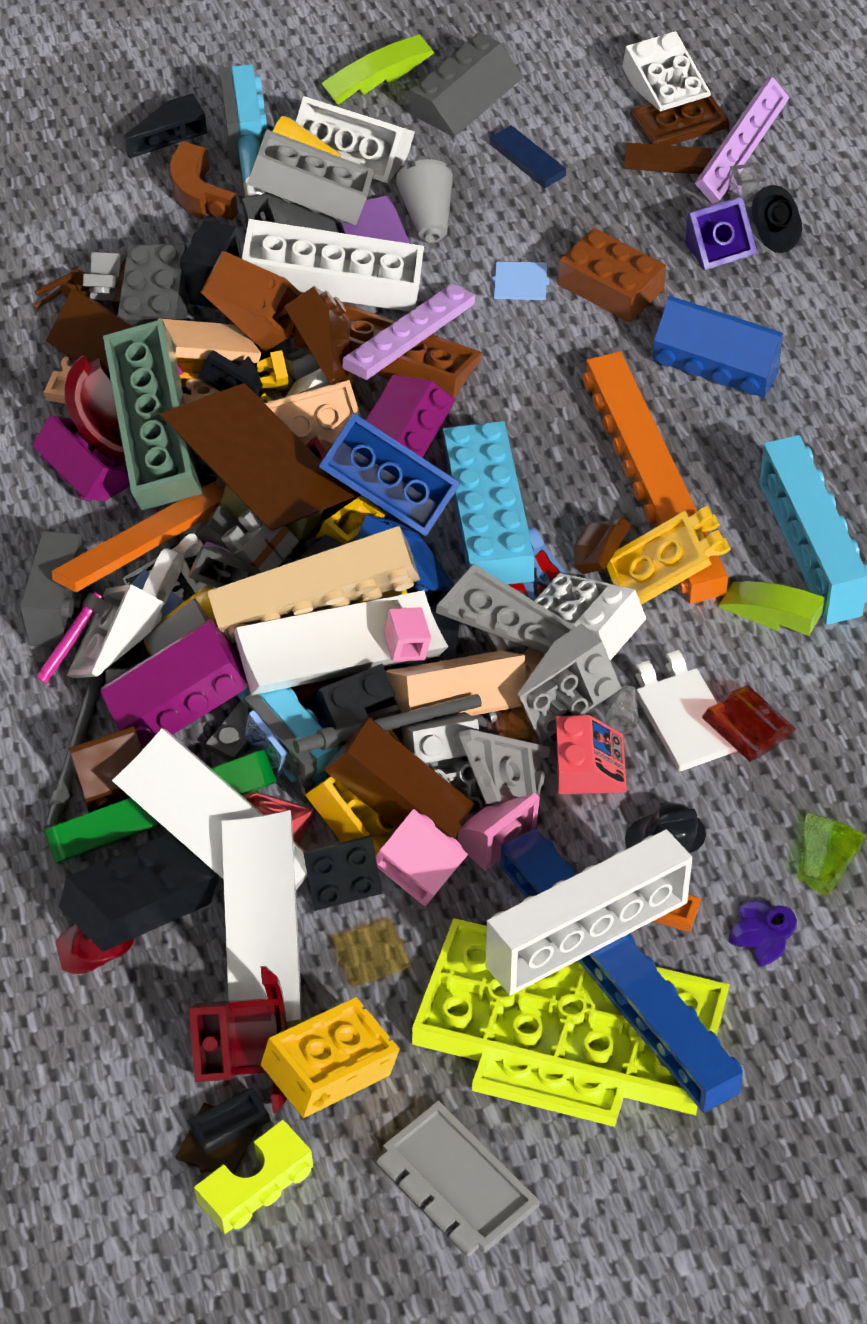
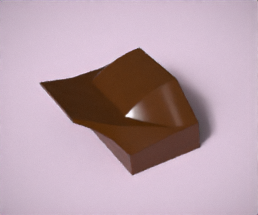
(599, 544)

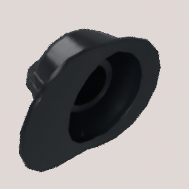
(776, 218)
(674, 817)

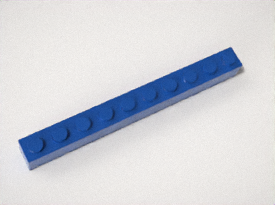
(636, 987)

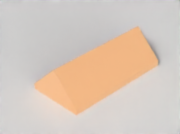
(491, 675)

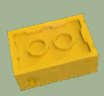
(329, 1057)

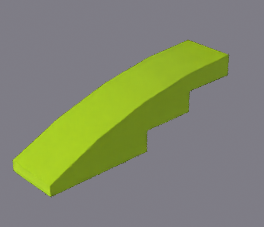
(383, 64)

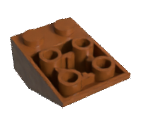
(252, 299)

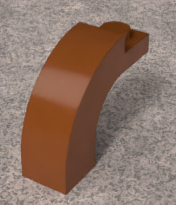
(196, 197)

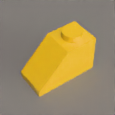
(348, 521)

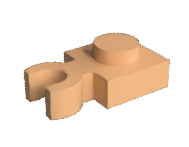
(56, 385)

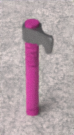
(92, 604)

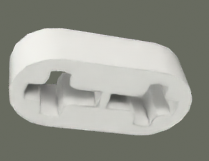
(164, 574)

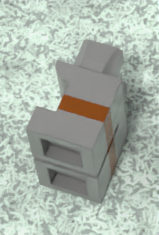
(259, 545)

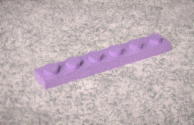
(742, 139)
(408, 331)

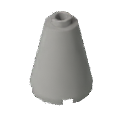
(427, 197)

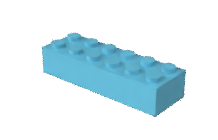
(489, 501)
(814, 528)

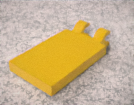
(668, 554)

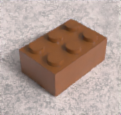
(611, 274)

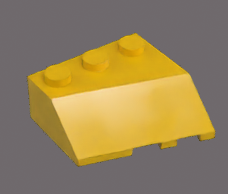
(349, 815)

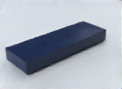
(528, 156)

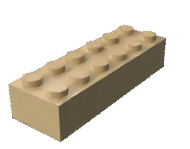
(318, 582)

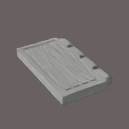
(459, 1178)

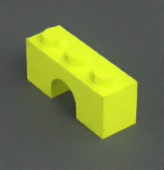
(233, 1199)

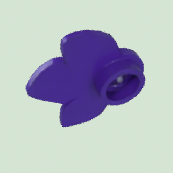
(759, 932)

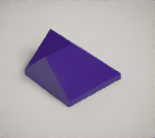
(720, 233)

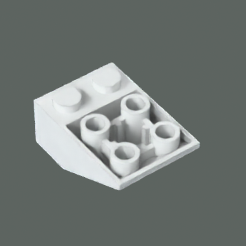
(664, 72)
(603, 608)

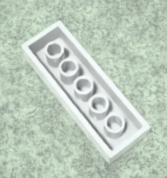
(343, 264)
(587, 911)

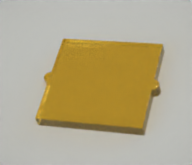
(371, 953)

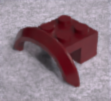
(93, 404)
(234, 1034)

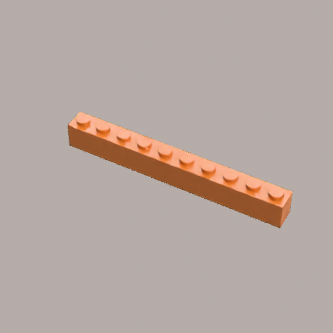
(647, 460)

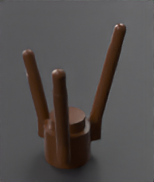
(71, 280)

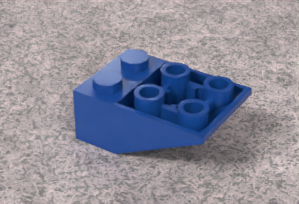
(431, 573)

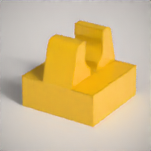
(277, 369)

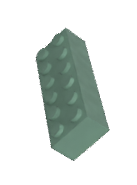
(143, 386)

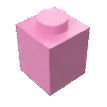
(407, 634)

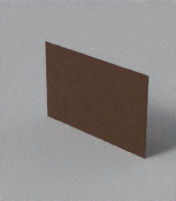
(257, 456)

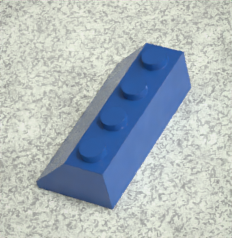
(718, 347)
(389, 474)

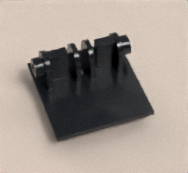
(342, 873)

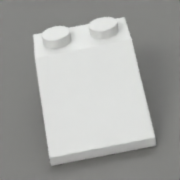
(121, 629)

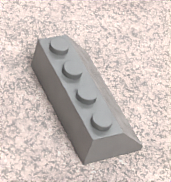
(310, 177)

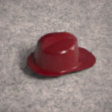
(81, 955)

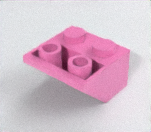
(420, 857)

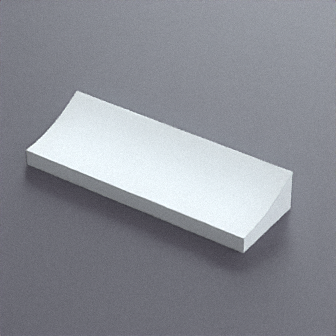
(325, 643)
(189, 799)
(261, 908)

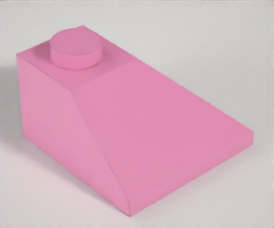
(496, 824)

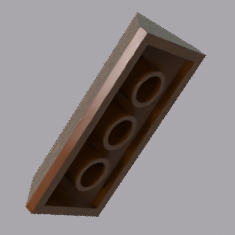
(396, 780)

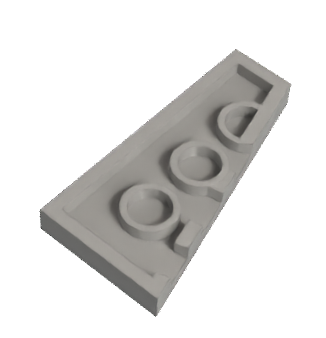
(501, 610)

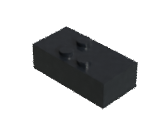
(137, 891)

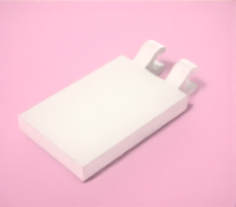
(677, 710)

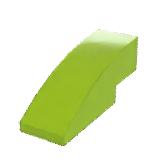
(774, 605)

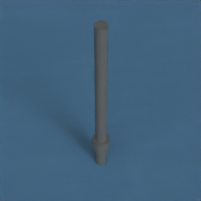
(330, 737)
(60, 797)

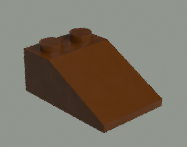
(324, 331)

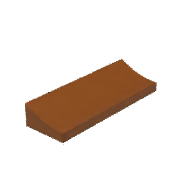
(432, 359)

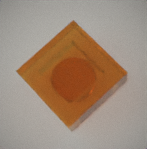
(516, 725)

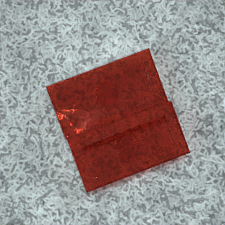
(748, 723)

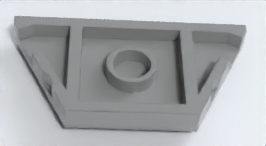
(504, 765)

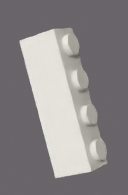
(358, 137)

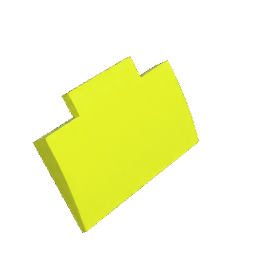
(555, 1040)

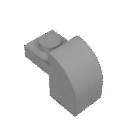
(104, 275)

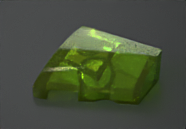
(827, 852)

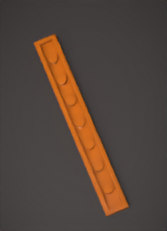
(138, 539)

